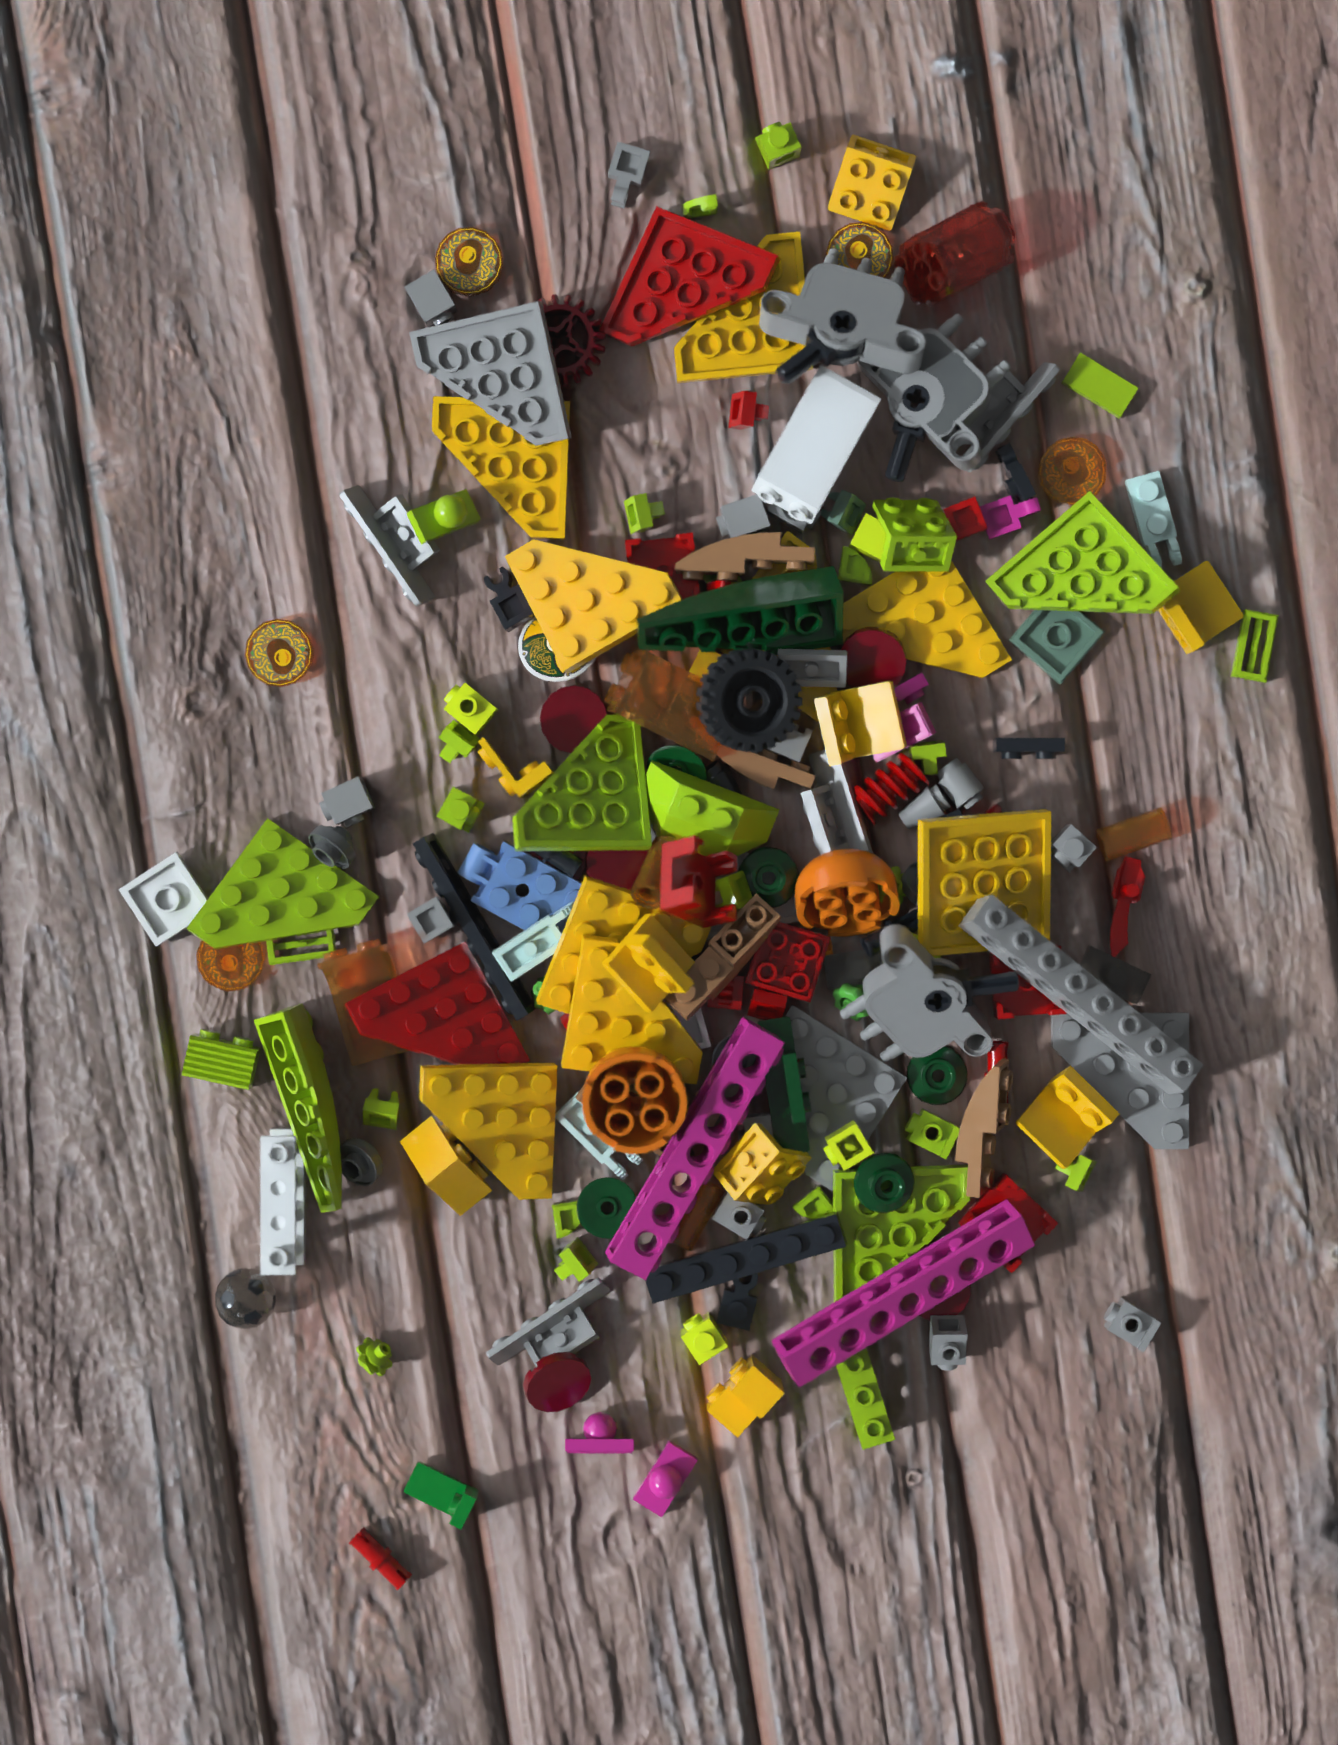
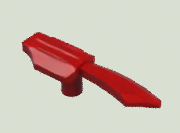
(1127, 891)

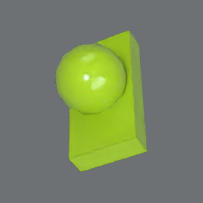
(443, 516)

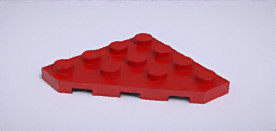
(682, 276)
(440, 1012)

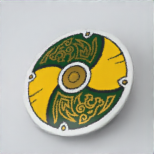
(539, 657)

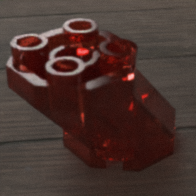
(956, 253)

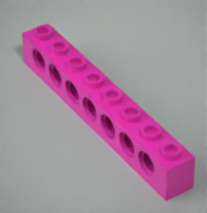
(658, 1189)
(903, 1293)

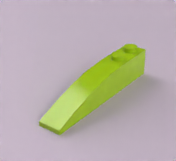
(306, 1097)

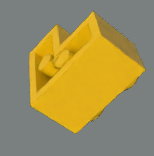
(446, 1166)
(746, 1395)

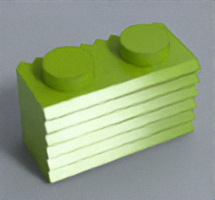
(221, 1060)

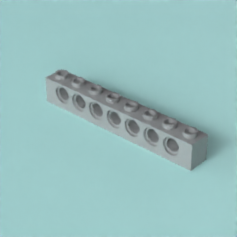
(1080, 995)

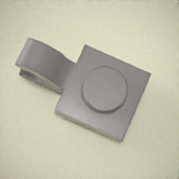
(627, 168)

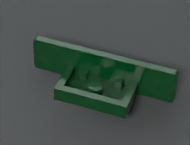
(784, 1090)

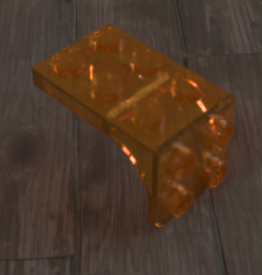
(662, 701)
(352, 976)

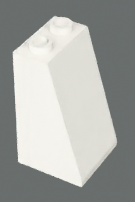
(815, 445)

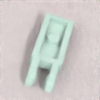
(1153, 516)
(531, 945)
(572, 1118)

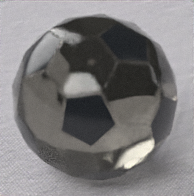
(245, 1298)

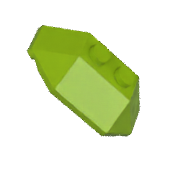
(691, 806)

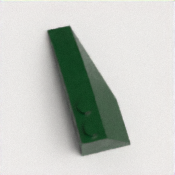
(758, 614)

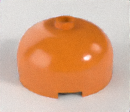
(842, 892)
(628, 1119)

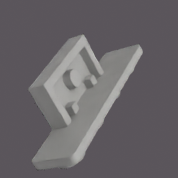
(1008, 403)
(394, 540)
(833, 808)
(557, 1330)

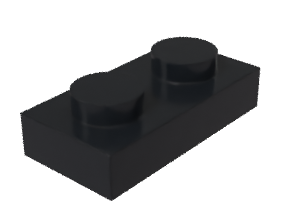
(1042, 747)

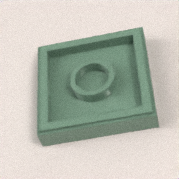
(1056, 640)

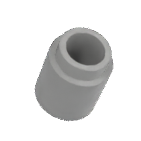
(960, 784)

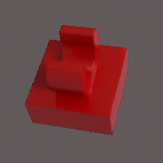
(746, 411)
(966, 518)
(730, 996)
(766, 1004)

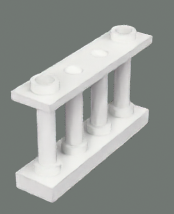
(281, 1203)

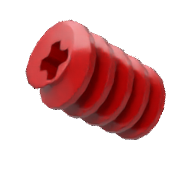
(889, 786)

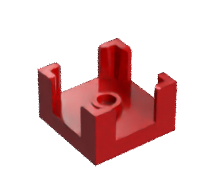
(663, 556)
(690, 882)
(1024, 1001)
(1034, 1216)

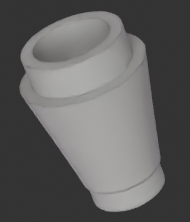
(927, 804)

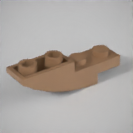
(729, 557)
(764, 768)
(725, 956)
(983, 1116)

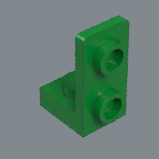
(442, 1492)

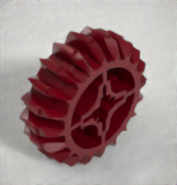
(586, 355)

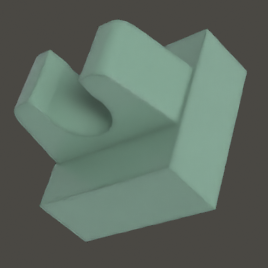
(845, 511)

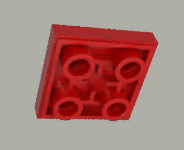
(789, 961)

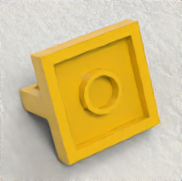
(650, 964)

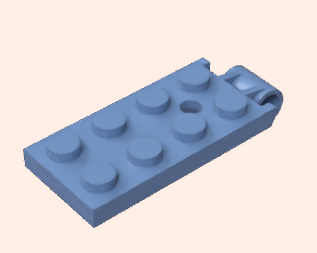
(501, 875)

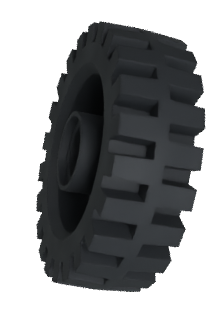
(724, 696)

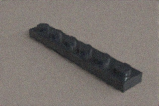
(467, 915)
(746, 1257)

